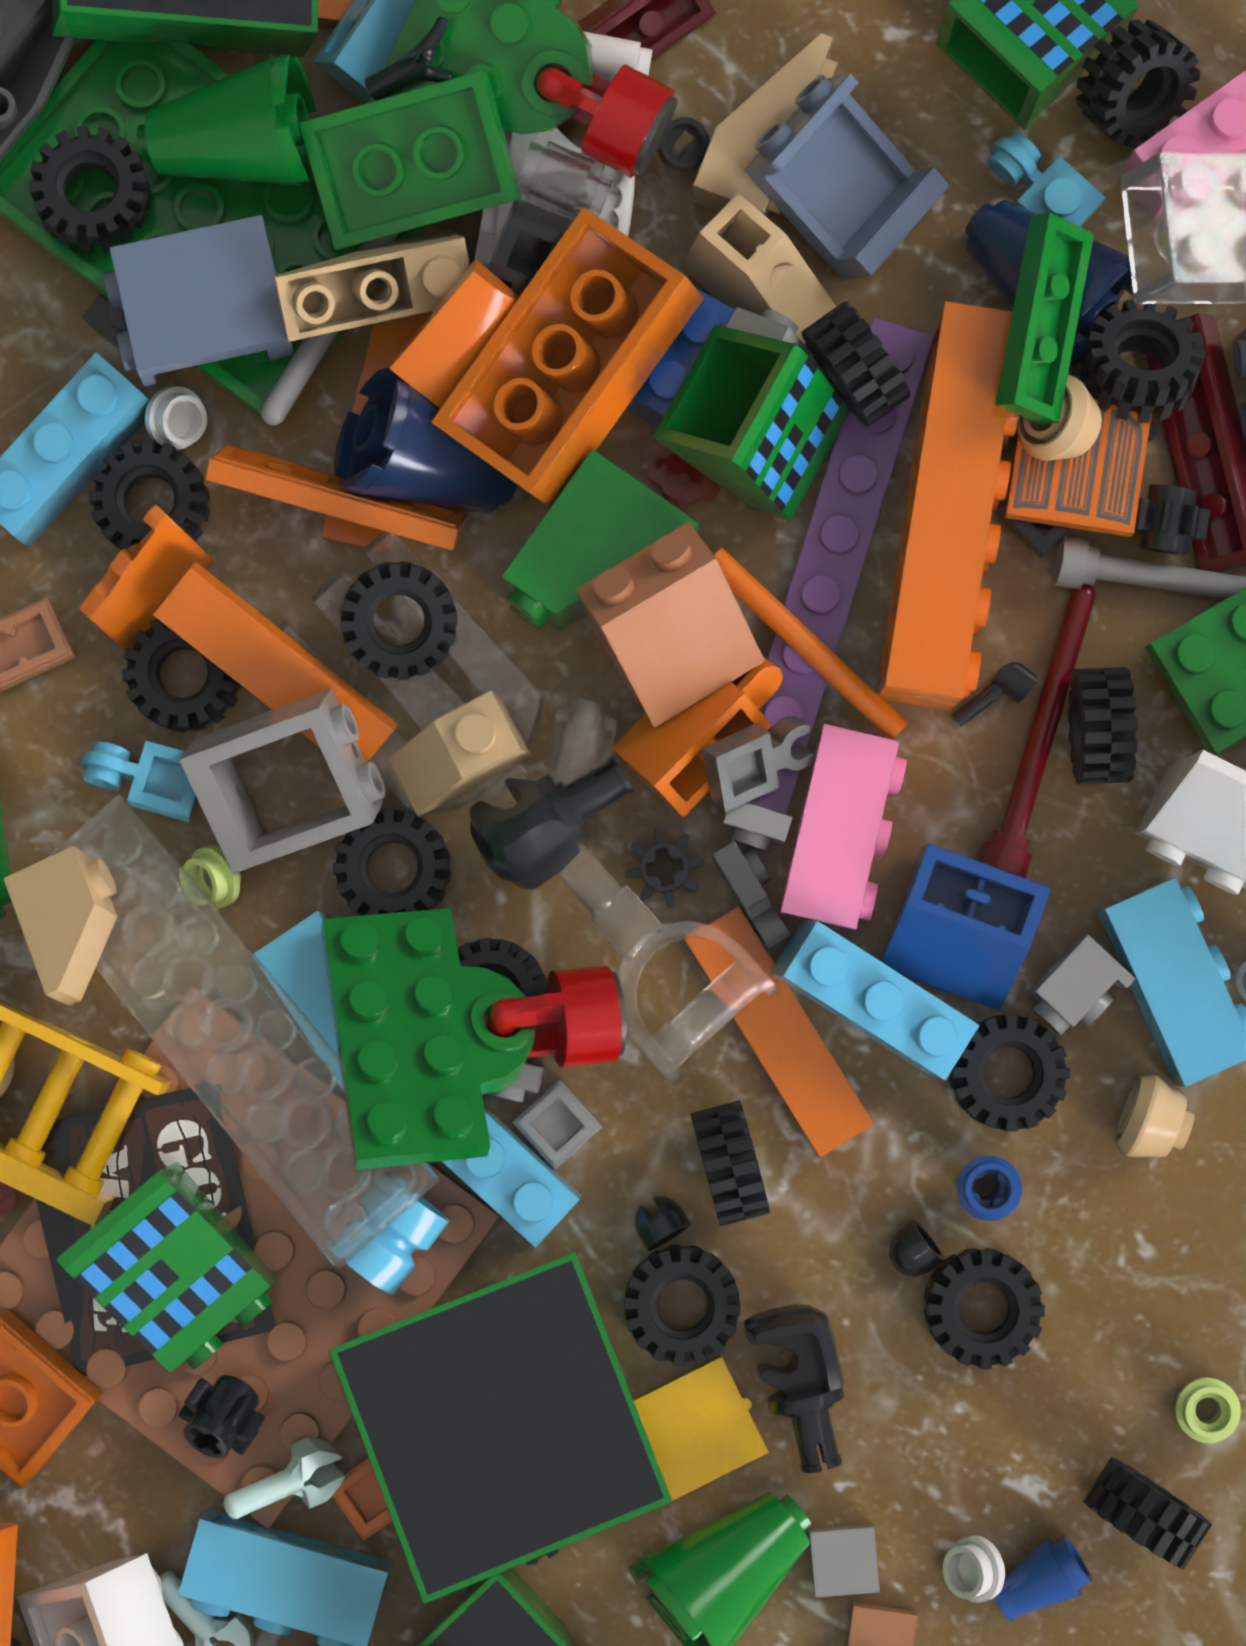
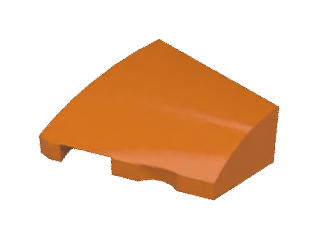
(454, 333)
(142, 579)

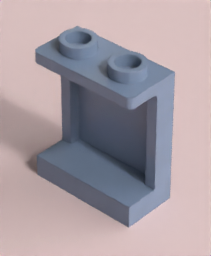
(842, 179)
(196, 298)

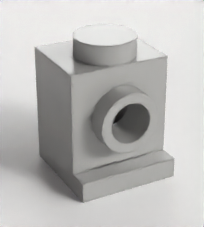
(1078, 985)

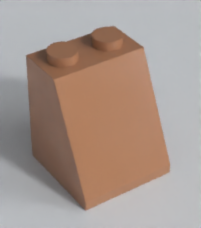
(670, 624)

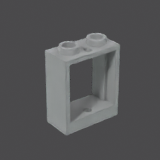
(229, 807)

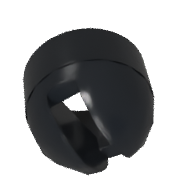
(693, 153)
(661, 1225)
(914, 1250)

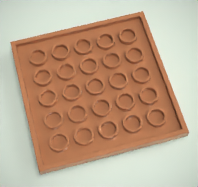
(286, 1367)

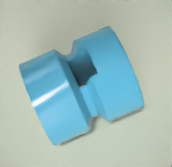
(388, 1256)

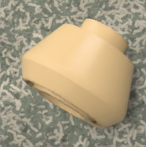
(1073, 434)
(1153, 1119)

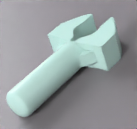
(296, 1479)
(205, 1626)

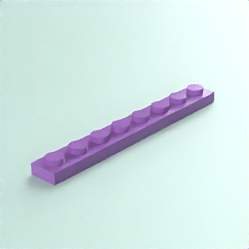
(839, 543)

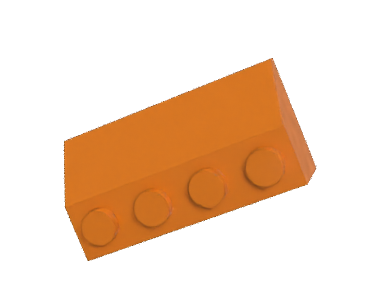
(568, 357)

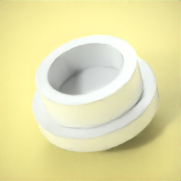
(175, 417)
(974, 1569)

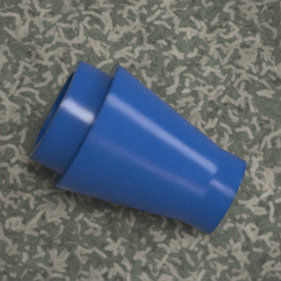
(1006, 1189)
(1044, 1578)

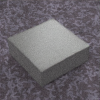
(557, 1124)
(844, 1560)

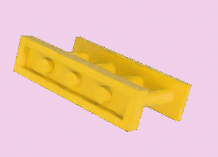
(21, 1160)

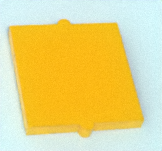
(699, 1427)

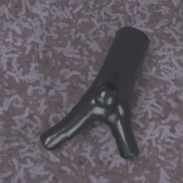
(411, 67)

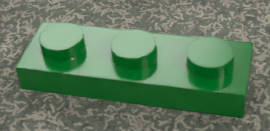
(1044, 318)

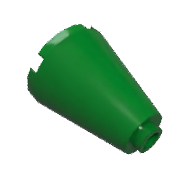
(235, 127)
(725, 1571)

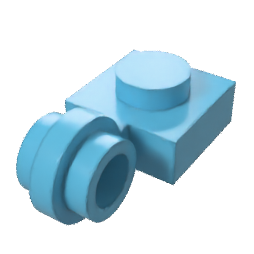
(1056, 190)
(157, 779)

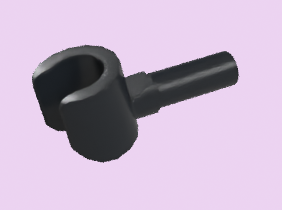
(1012, 680)

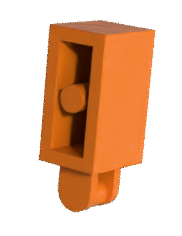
(671, 754)

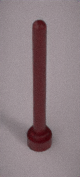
(1008, 846)

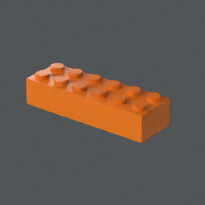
(948, 514)

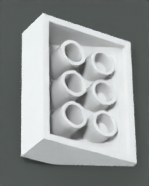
(1200, 818)

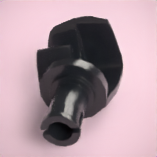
(545, 826)
(808, 1382)

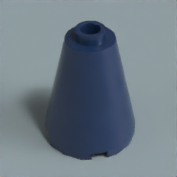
(998, 246)
(405, 457)

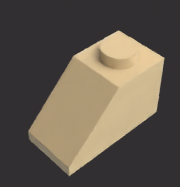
(459, 752)
(64, 918)

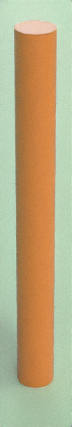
(810, 647)

